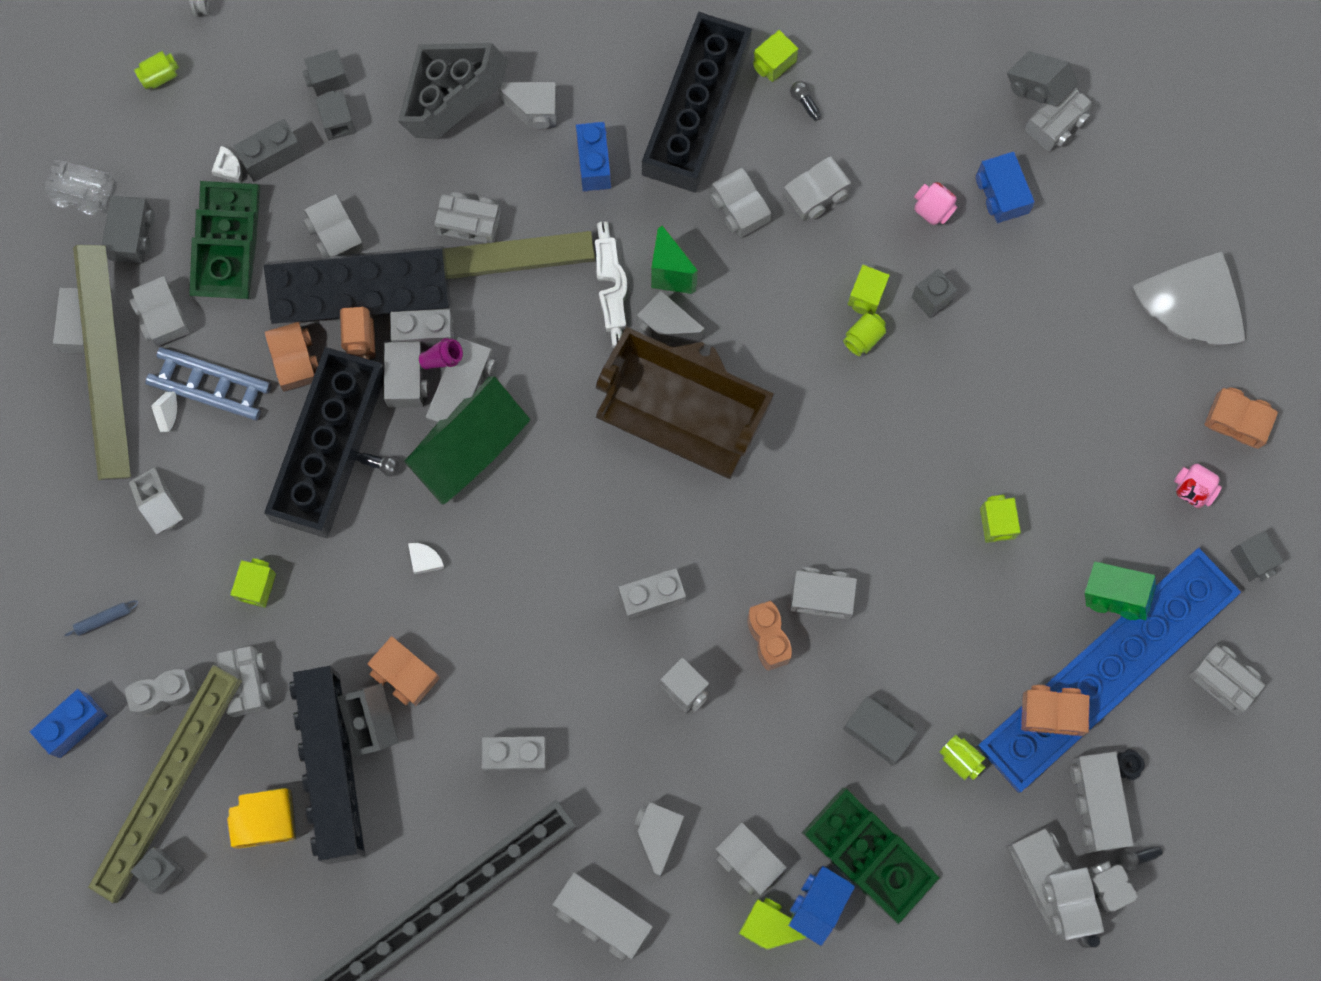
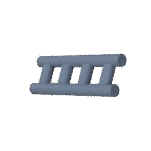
(191, 389)

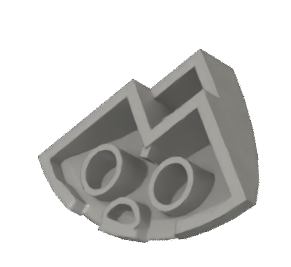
(1195, 301)

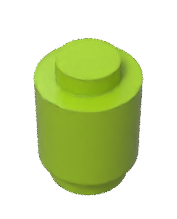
(157, 70)
(865, 334)
(963, 758)

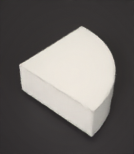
(227, 166)
(165, 411)
(424, 558)

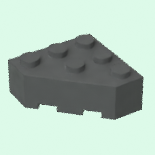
(448, 85)

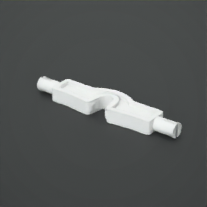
(610, 270)

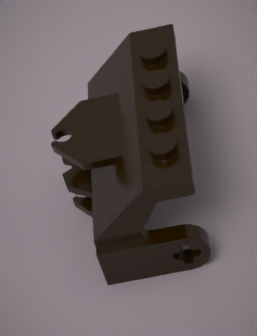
(681, 401)

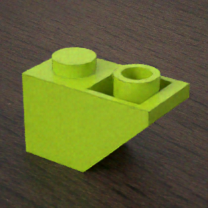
(768, 926)

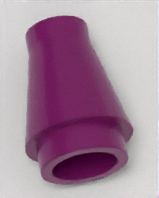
(443, 354)

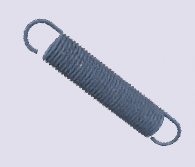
(101, 618)

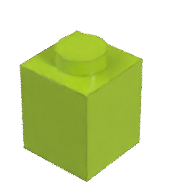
(775, 56)
(868, 290)
(999, 519)
(253, 582)

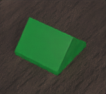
(671, 267)

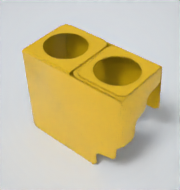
(262, 819)

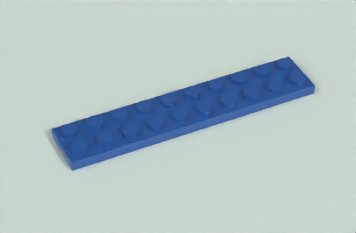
(1116, 664)

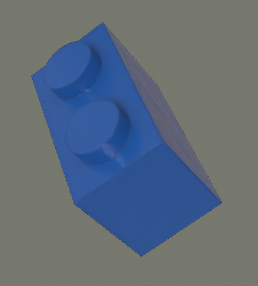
(593, 156)
(1004, 187)
(68, 723)
(821, 905)

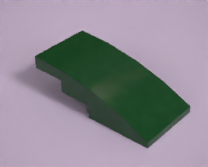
(224, 240)
(467, 440)
(870, 855)

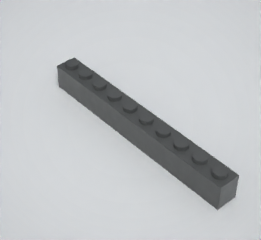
(453, 897)

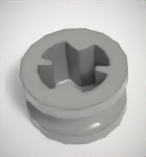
(199, 6)

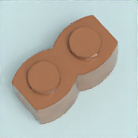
(357, 332)
(291, 355)
(1241, 417)
(765, 627)
(402, 671)
(1055, 712)

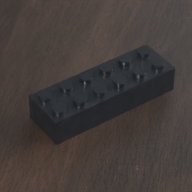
(696, 102)
(372, 280)
(325, 442)
(328, 766)

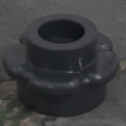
(1137, 764)

